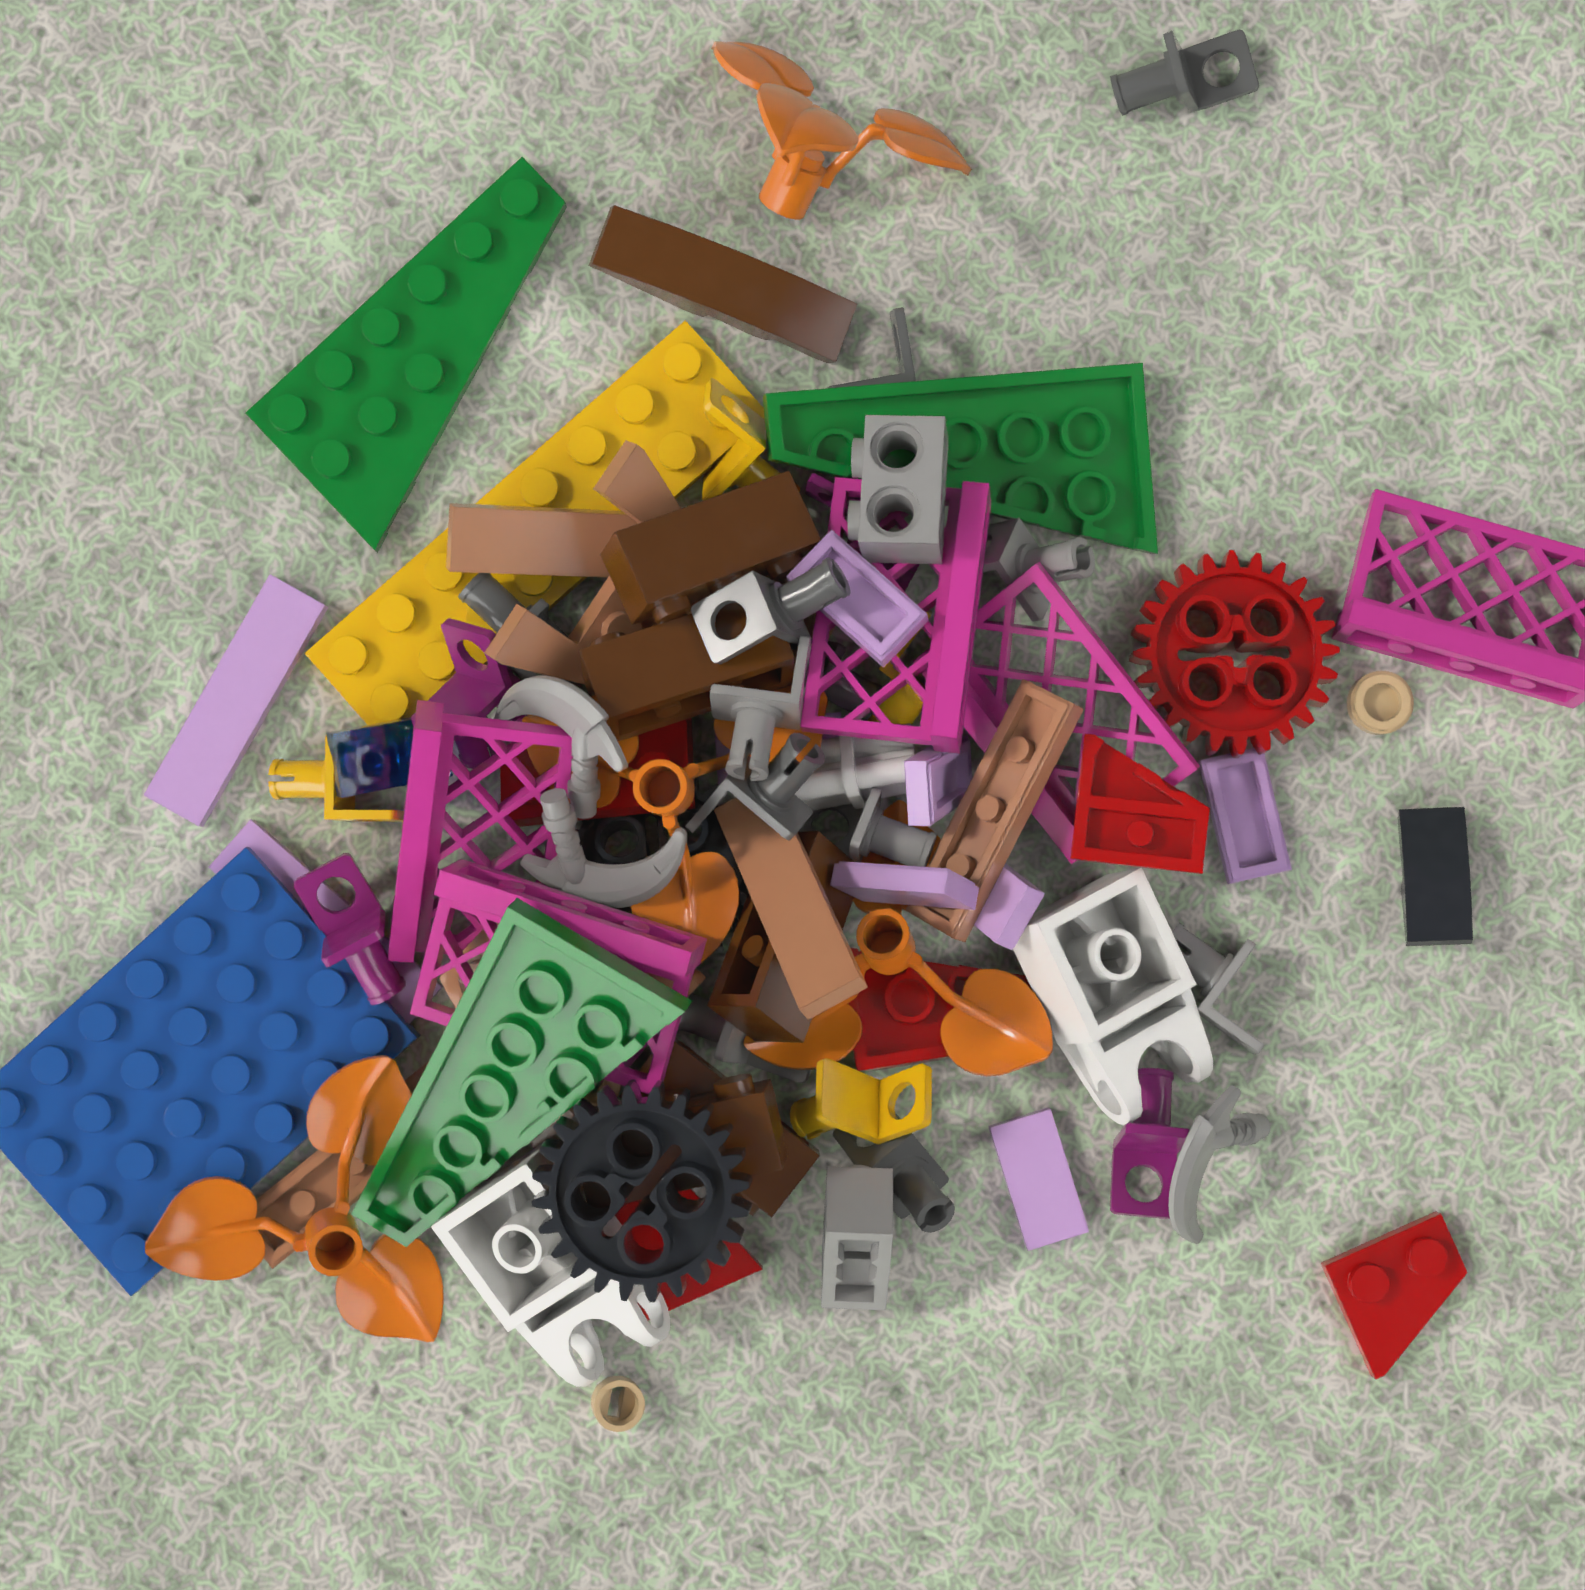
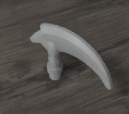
(582, 720)
(602, 883)
(1204, 1137)

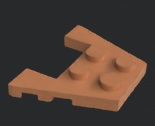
(534, 645)

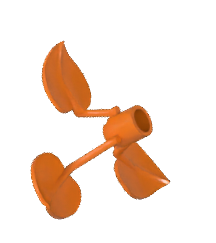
(805, 129)
(705, 887)
(988, 1032)
(383, 1291)

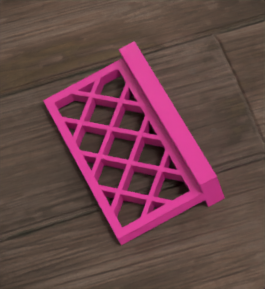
(951, 634)
(1450, 645)
(987, 705)
(426, 814)
(634, 939)

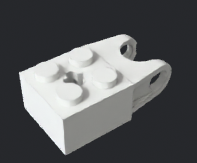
(1115, 988)
(512, 1268)

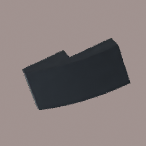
(1435, 876)

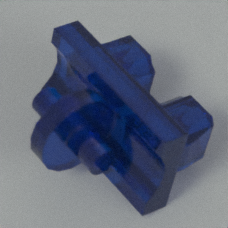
(371, 756)

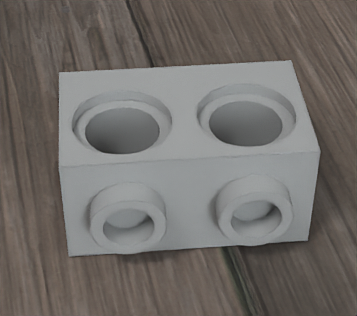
(910, 489)
(857, 1237)

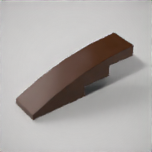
(722, 284)

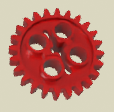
(1228, 598)

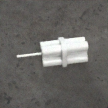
(852, 770)

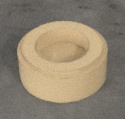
(1380, 702)

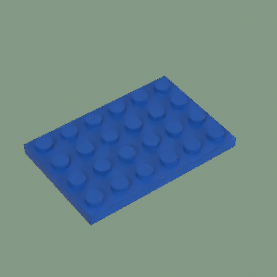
(187, 1063)

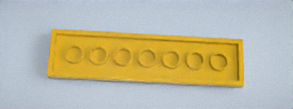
(394, 643)

